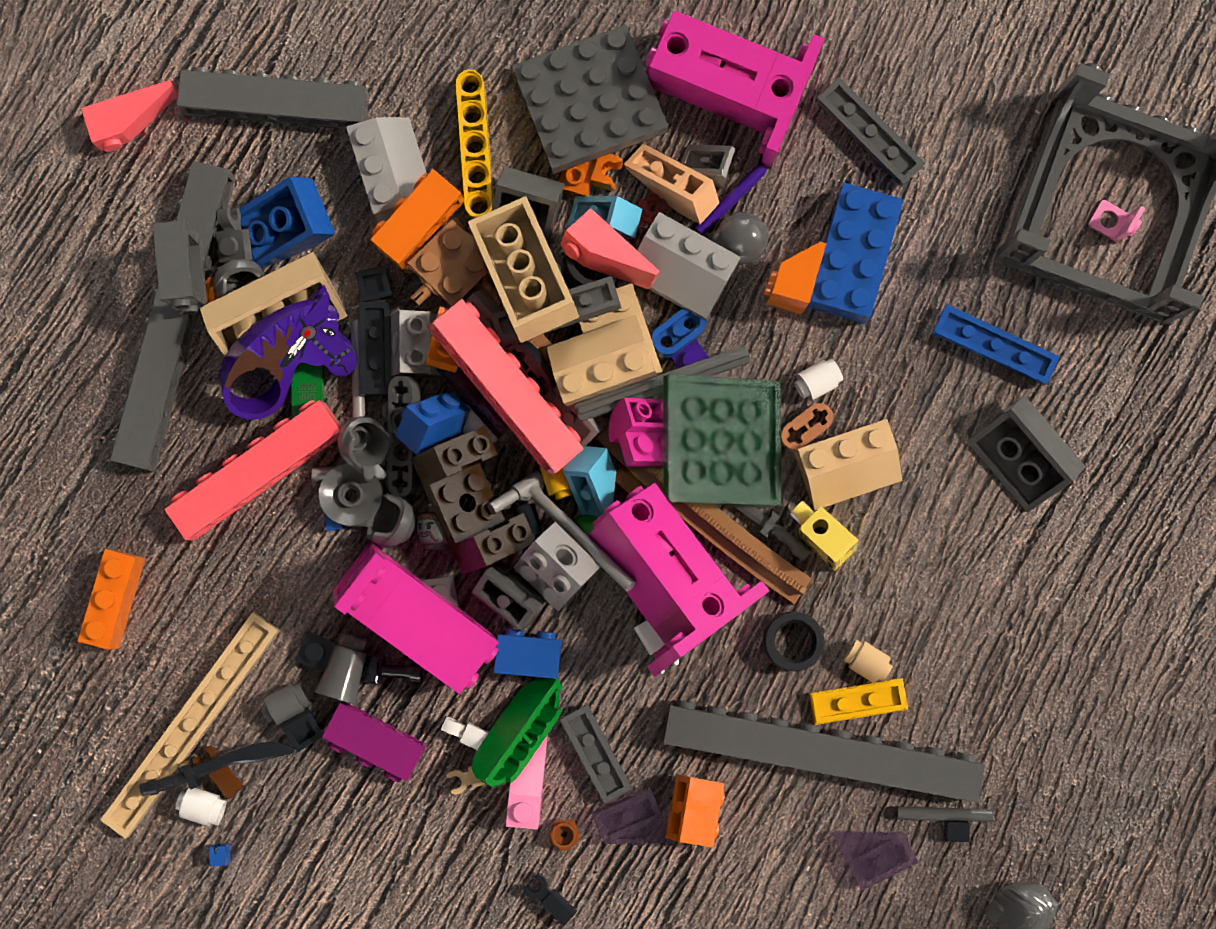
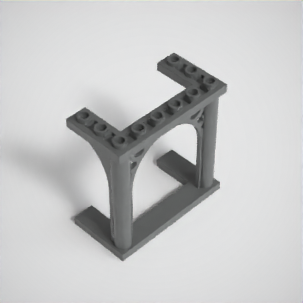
(1081, 98)

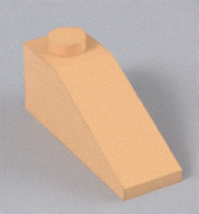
(677, 184)

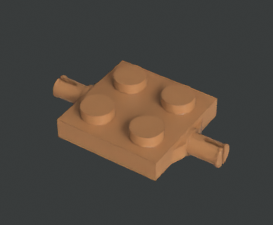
(448, 266)

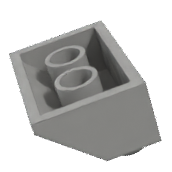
(387, 161)
(689, 265)

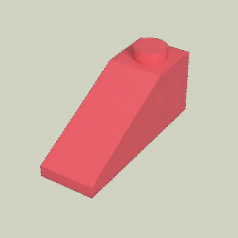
(125, 116)
(604, 250)

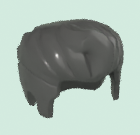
(1022, 907)

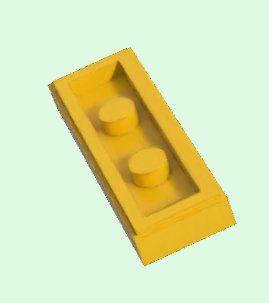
(858, 701)

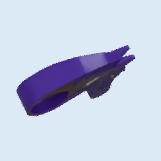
(280, 342)

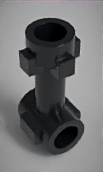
(376, 669)

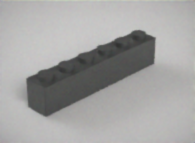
(272, 99)

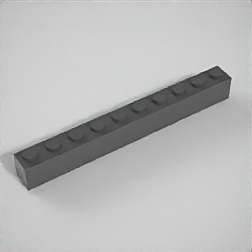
(167, 332)
(824, 752)

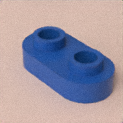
(677, 333)

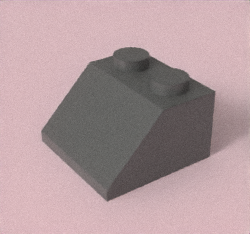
(542, 194)

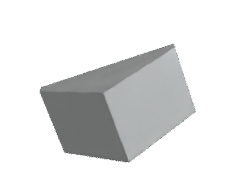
(709, 161)

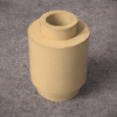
(868, 661)

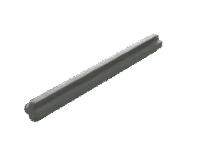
(654, 386)

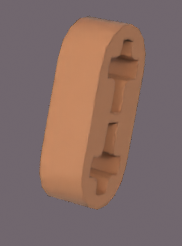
(801, 421)

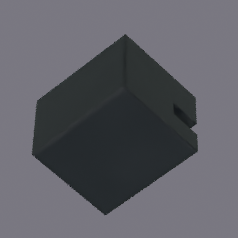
(957, 831)

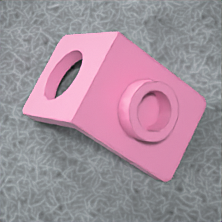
(1126, 223)

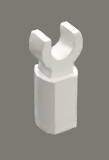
(650, 639)
(469, 734)

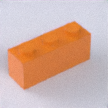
(417, 218)
(111, 599)

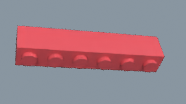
(506, 387)
(254, 471)

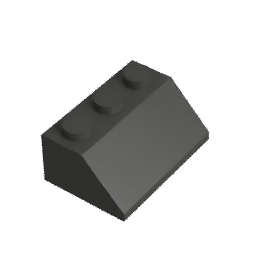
(1026, 454)

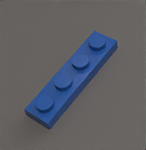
(995, 345)

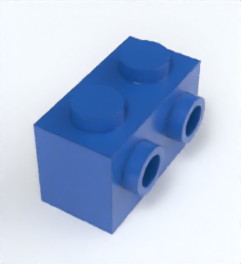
(432, 422)
(528, 655)

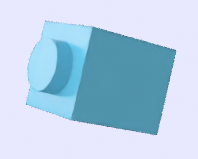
(617, 212)
(591, 480)

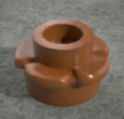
(572, 837)

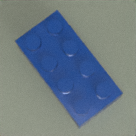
(855, 252)

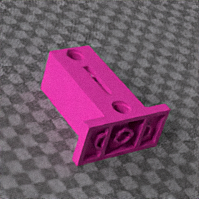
(732, 76)
(674, 575)
(414, 618)

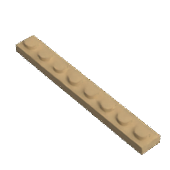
(191, 722)

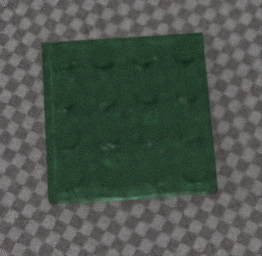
(721, 440)

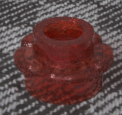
(651, 200)

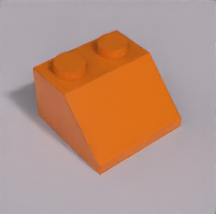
(794, 280)

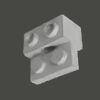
(411, 343)
(556, 566)

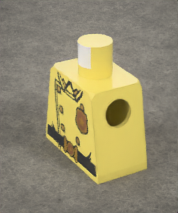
(834, 545)

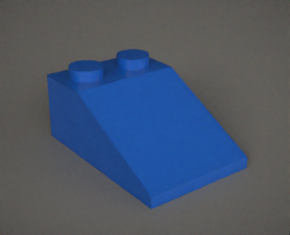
(285, 221)

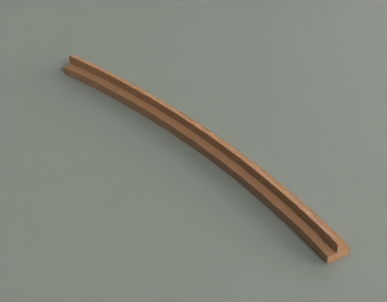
(703, 518)

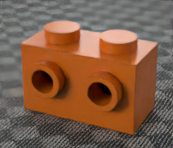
(695, 811)

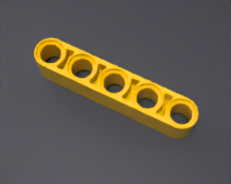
(471, 133)

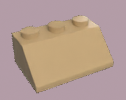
(601, 361)
(849, 464)

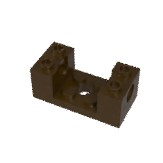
(455, 471)

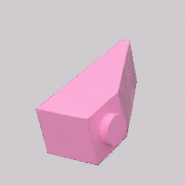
(526, 792)

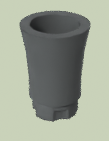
(344, 669)

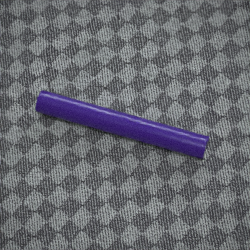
(731, 199)

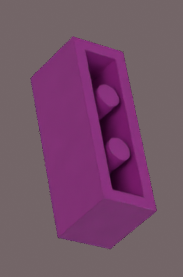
(374, 742)

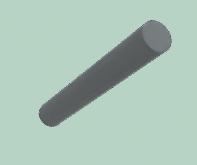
(944, 814)

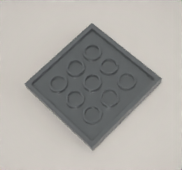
(590, 99)

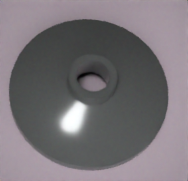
(337, 484)

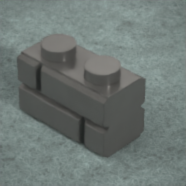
(509, 596)

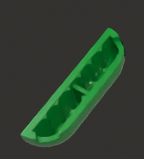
(518, 732)

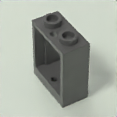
(180, 266)

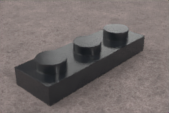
(374, 348)

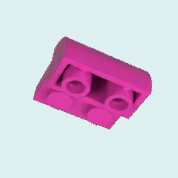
(639, 430)

